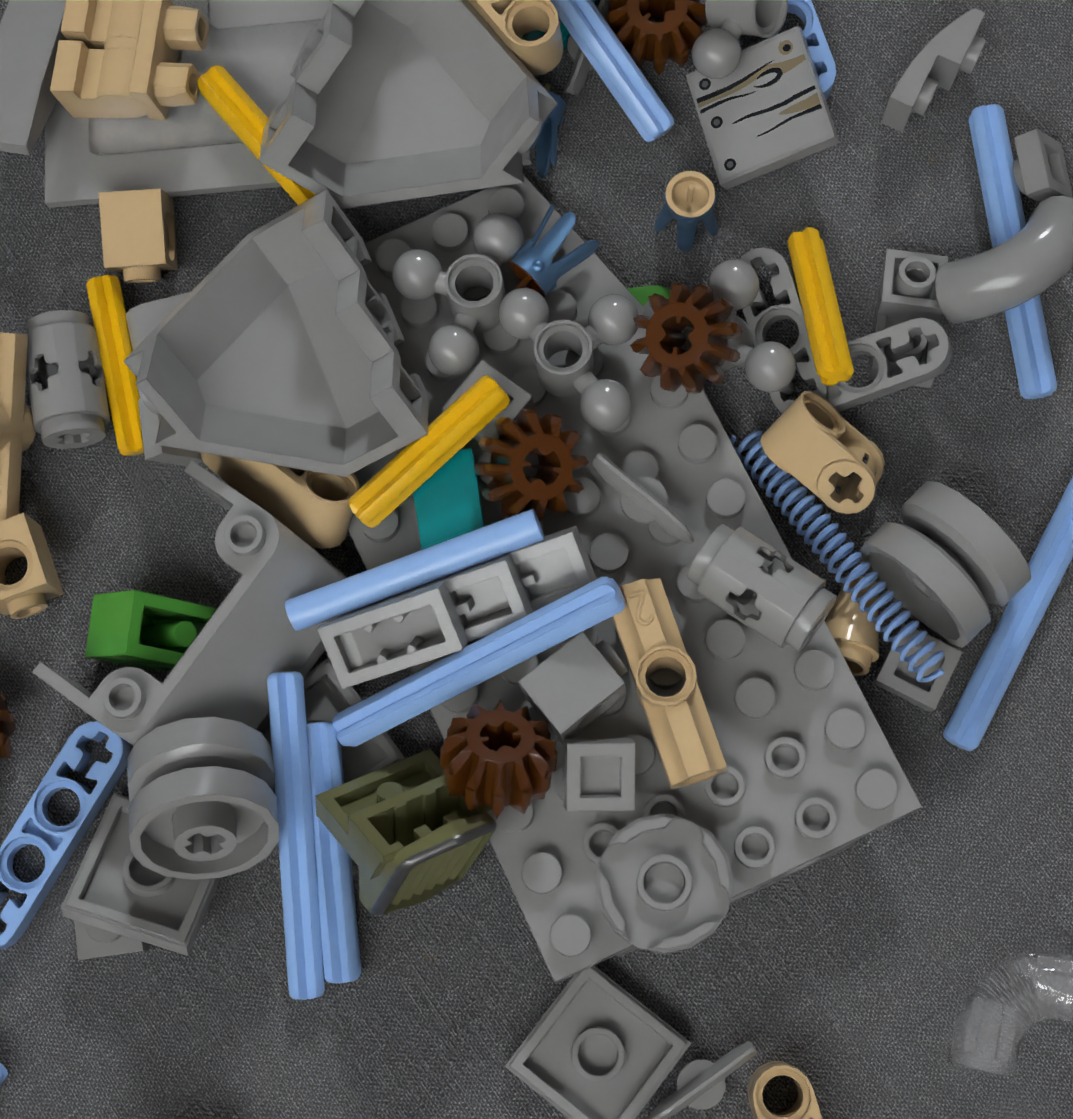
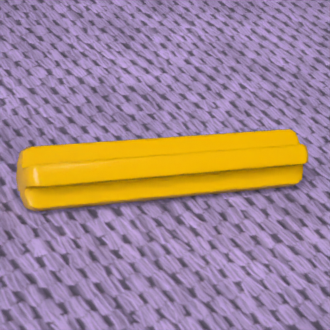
(244, 119)
(820, 307)
(115, 346)
(428, 454)

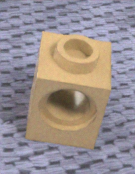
(138, 233)
(25, 538)

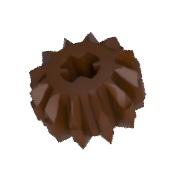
(657, 41)
(707, 338)
(554, 469)
(498, 758)

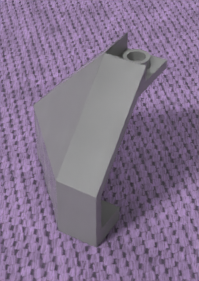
(404, 104)
(285, 354)

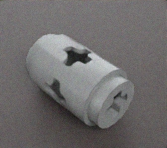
(71, 408)
(788, 601)

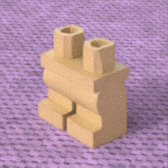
(125, 58)

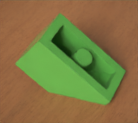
(143, 629)

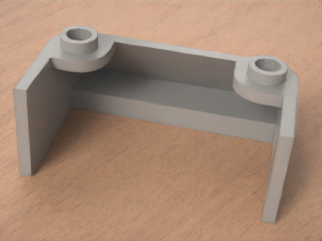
(239, 645)

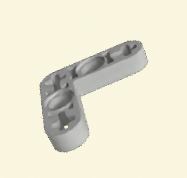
(842, 395)

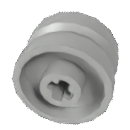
(946, 563)
(202, 798)

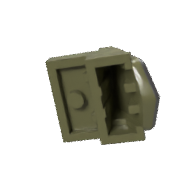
(405, 831)

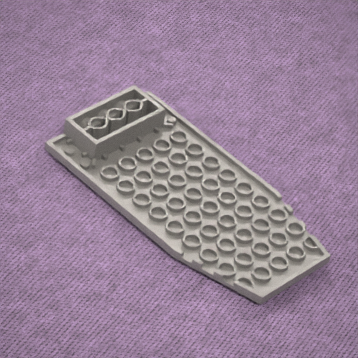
(792, 725)

